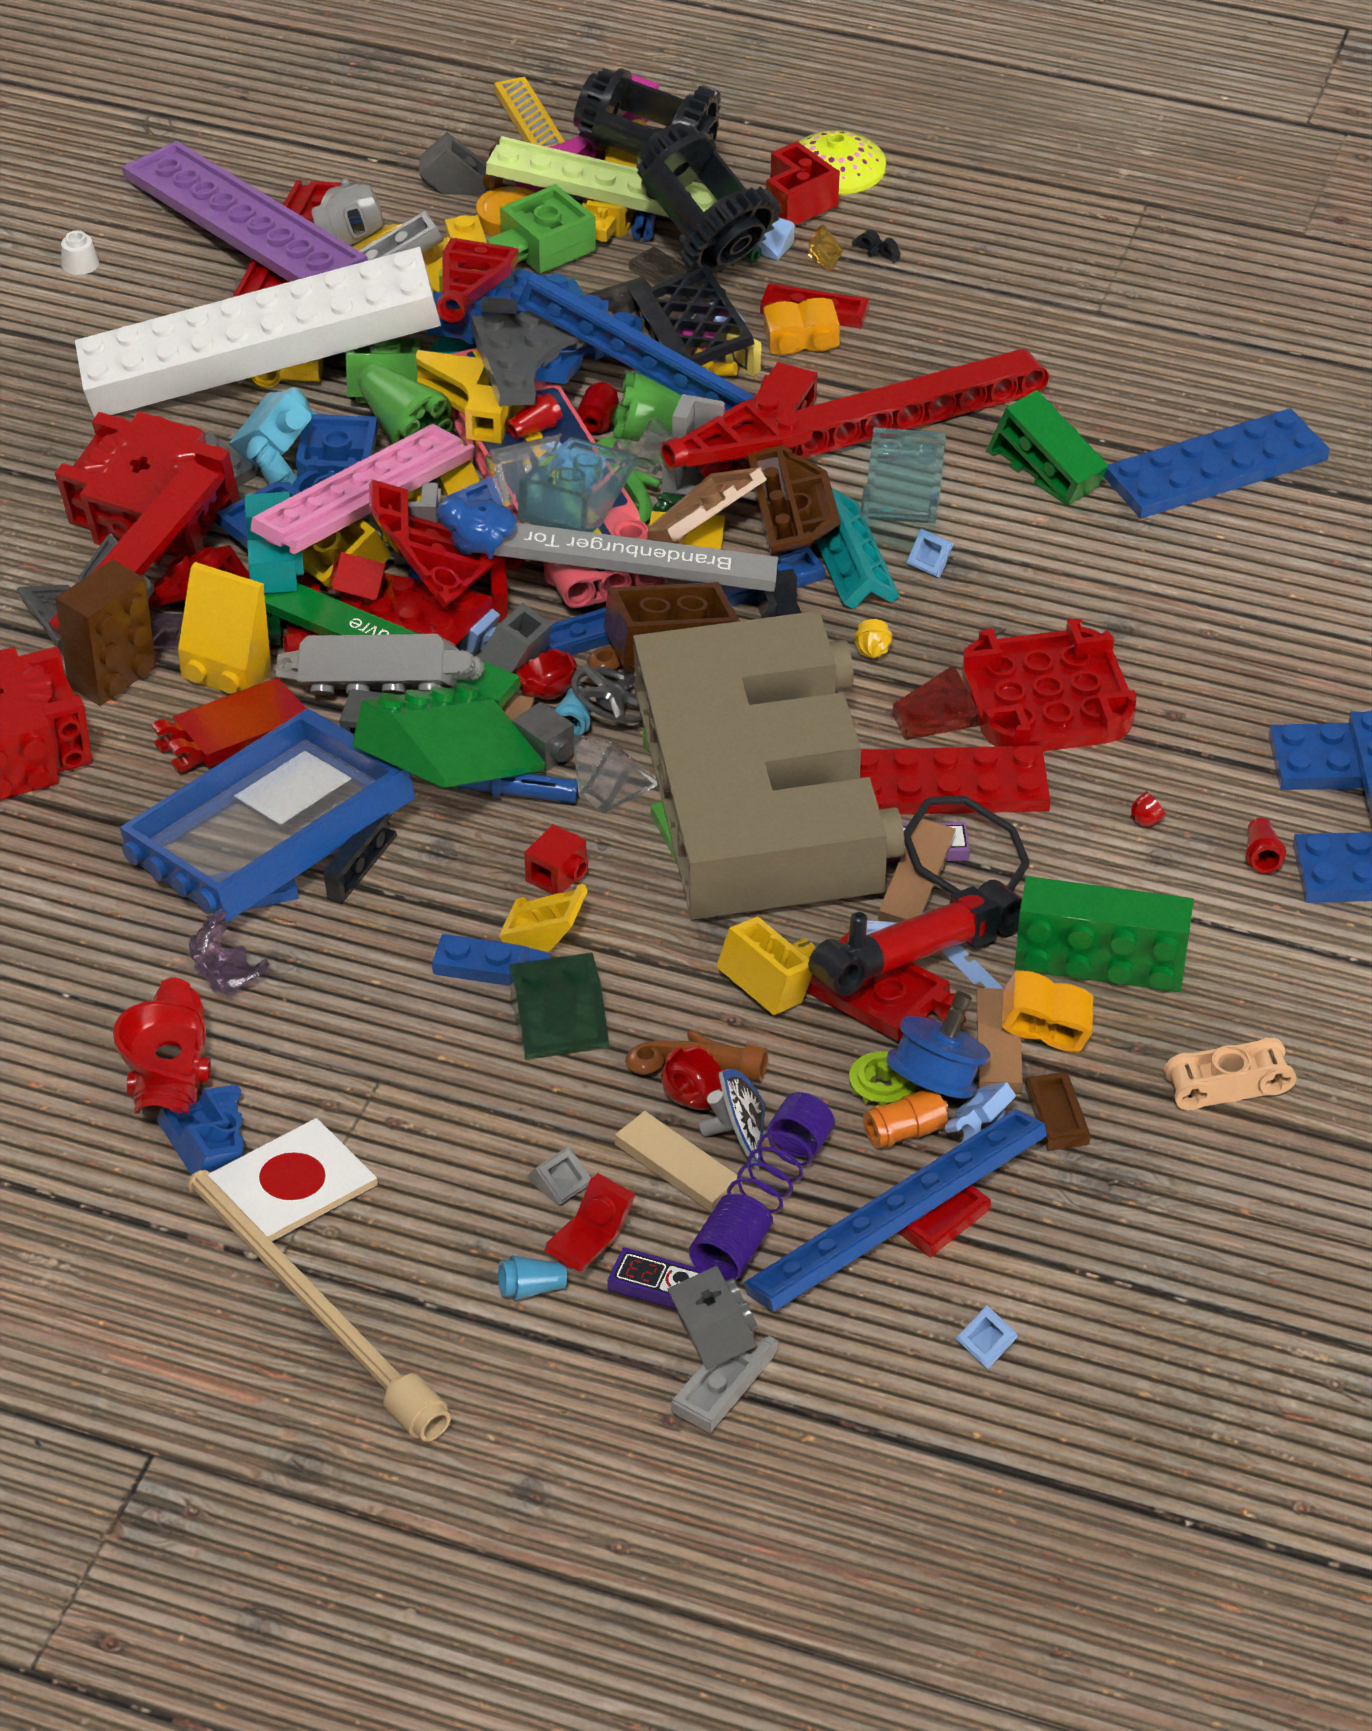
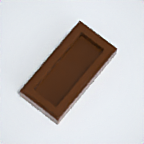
(1058, 1108)

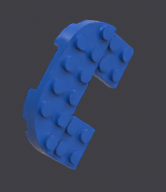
(1329, 757)

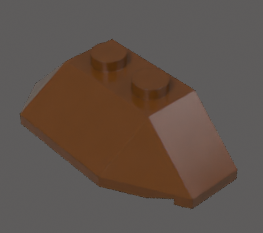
(794, 500)

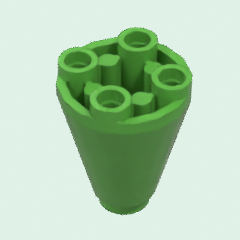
(641, 402)
(403, 403)

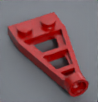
(469, 285)
(765, 412)

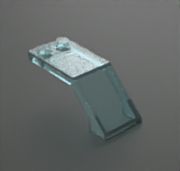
(904, 476)

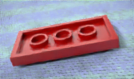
(415, 608)

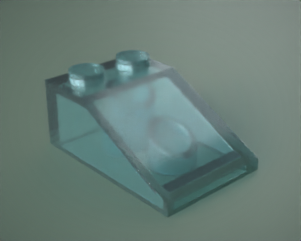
(574, 486)

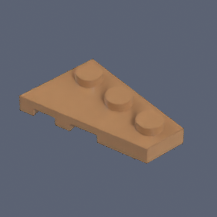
(703, 502)

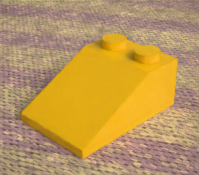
(224, 631)

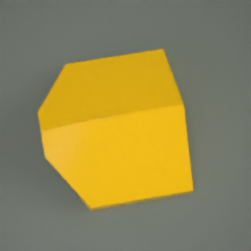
(543, 920)

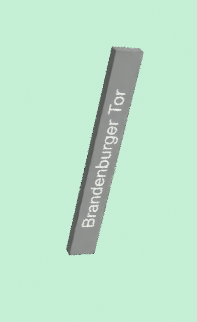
(640, 556)

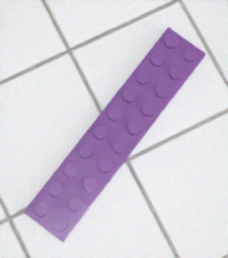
(239, 213)

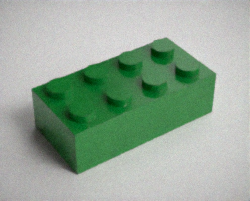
(1103, 933)

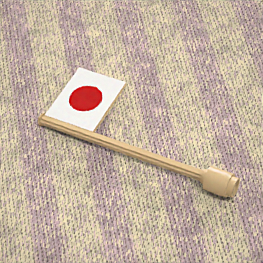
(282, 1190)

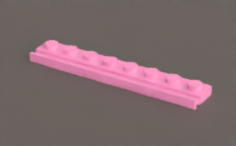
(345, 496)

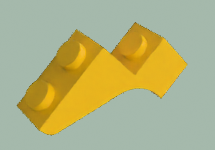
(468, 390)

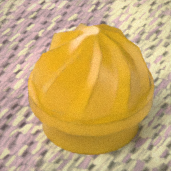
(873, 638)

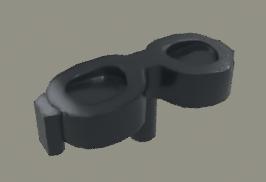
(871, 241)

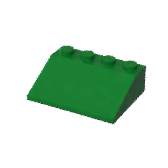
(445, 736)

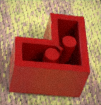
(802, 183)

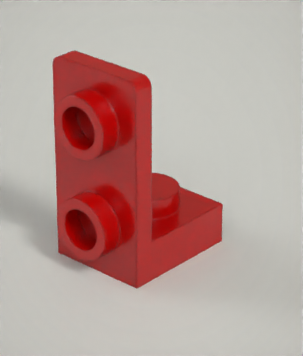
(594, 1226)

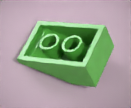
(394, 354)

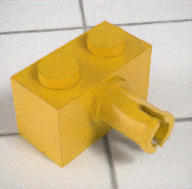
(766, 964)

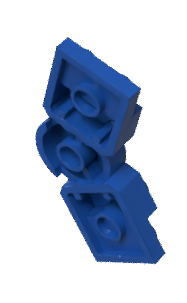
(324, 449)

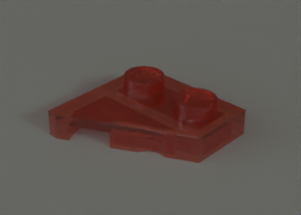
(936, 707)

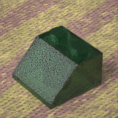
(558, 1006)

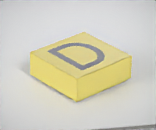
(748, 358)

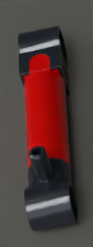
(969, 918)

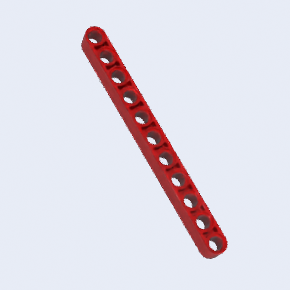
(905, 405)

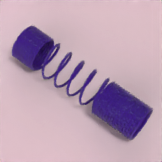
(741, 1221)

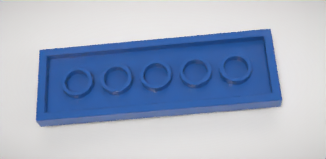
(1216, 463)

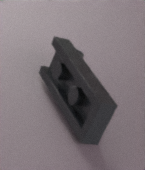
(357, 859)

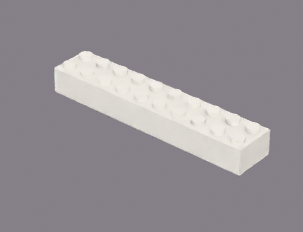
(257, 333)

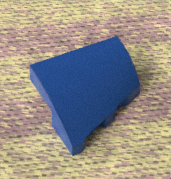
(209, 1133)

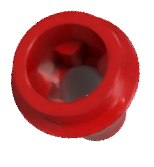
(535, 417)
(1264, 848)

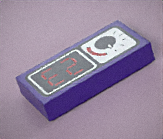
(648, 1276)

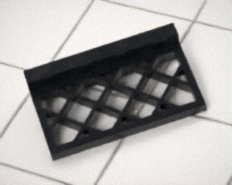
(668, 329)

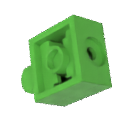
(547, 229)

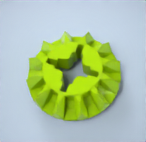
(863, 1080)

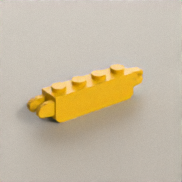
(612, 218)

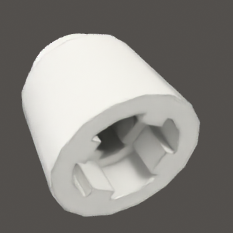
(78, 253)

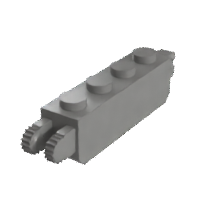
(377, 662)

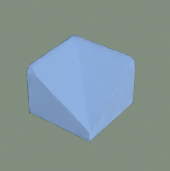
(778, 239)

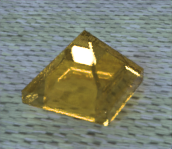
(824, 248)

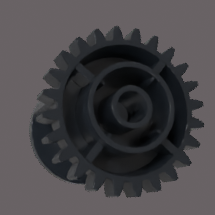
(612, 93)
(726, 228)

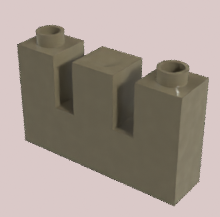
(761, 765)

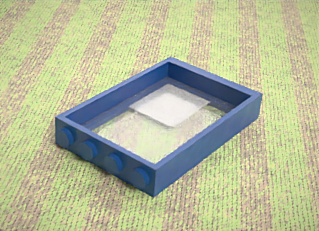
(265, 814)

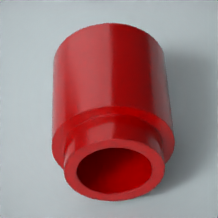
(598, 407)

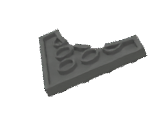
(515, 349)

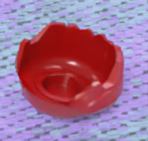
(547, 675)
(691, 1076)

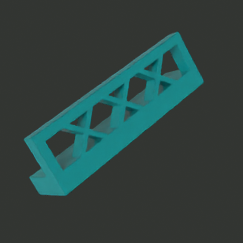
(855, 557)

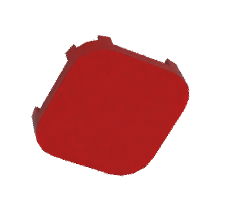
(1049, 688)

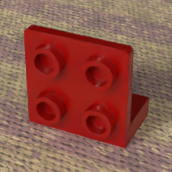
(174, 583)

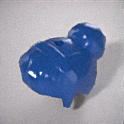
(476, 524)

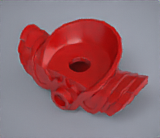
(169, 1019)

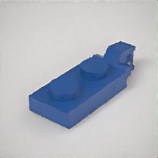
(480, 959)

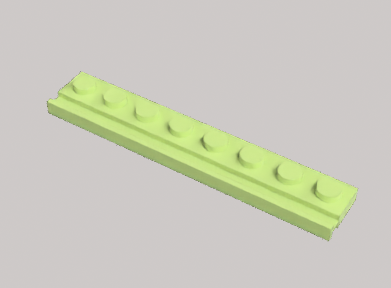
(580, 175)

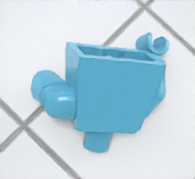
(272, 431)

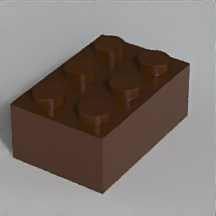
(660, 609)
(106, 632)

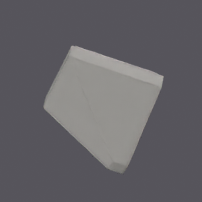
(560, 1176)

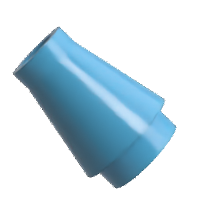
(529, 1277)

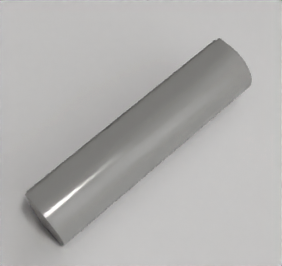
(414, 233)

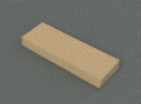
(676, 1160)

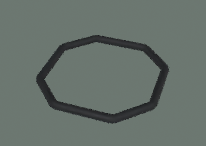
(979, 809)

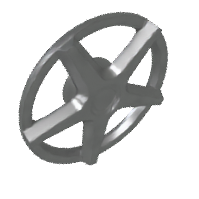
(608, 693)

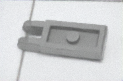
(716, 1390)

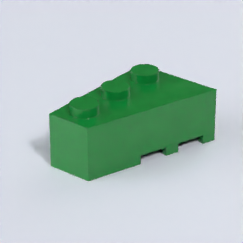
(1047, 448)

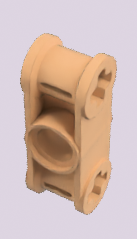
(1230, 1074)

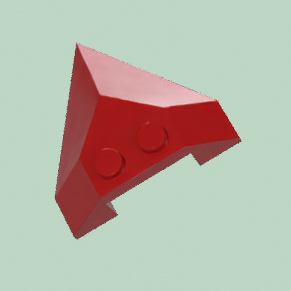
(425, 545)

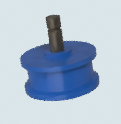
(939, 1053)

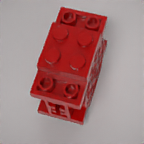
(130, 467)
(39, 722)

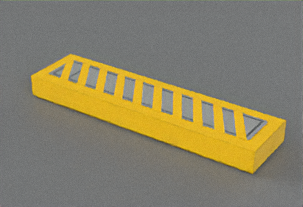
(527, 112)

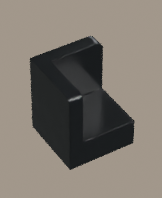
(783, 599)

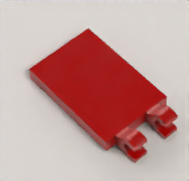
(226, 725)
(890, 997)

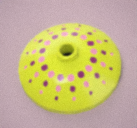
(855, 156)

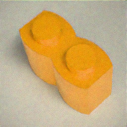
(801, 326)
(1047, 1011)

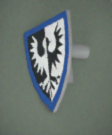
(737, 1109)

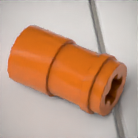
(906, 1118)

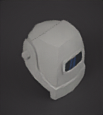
(349, 212)

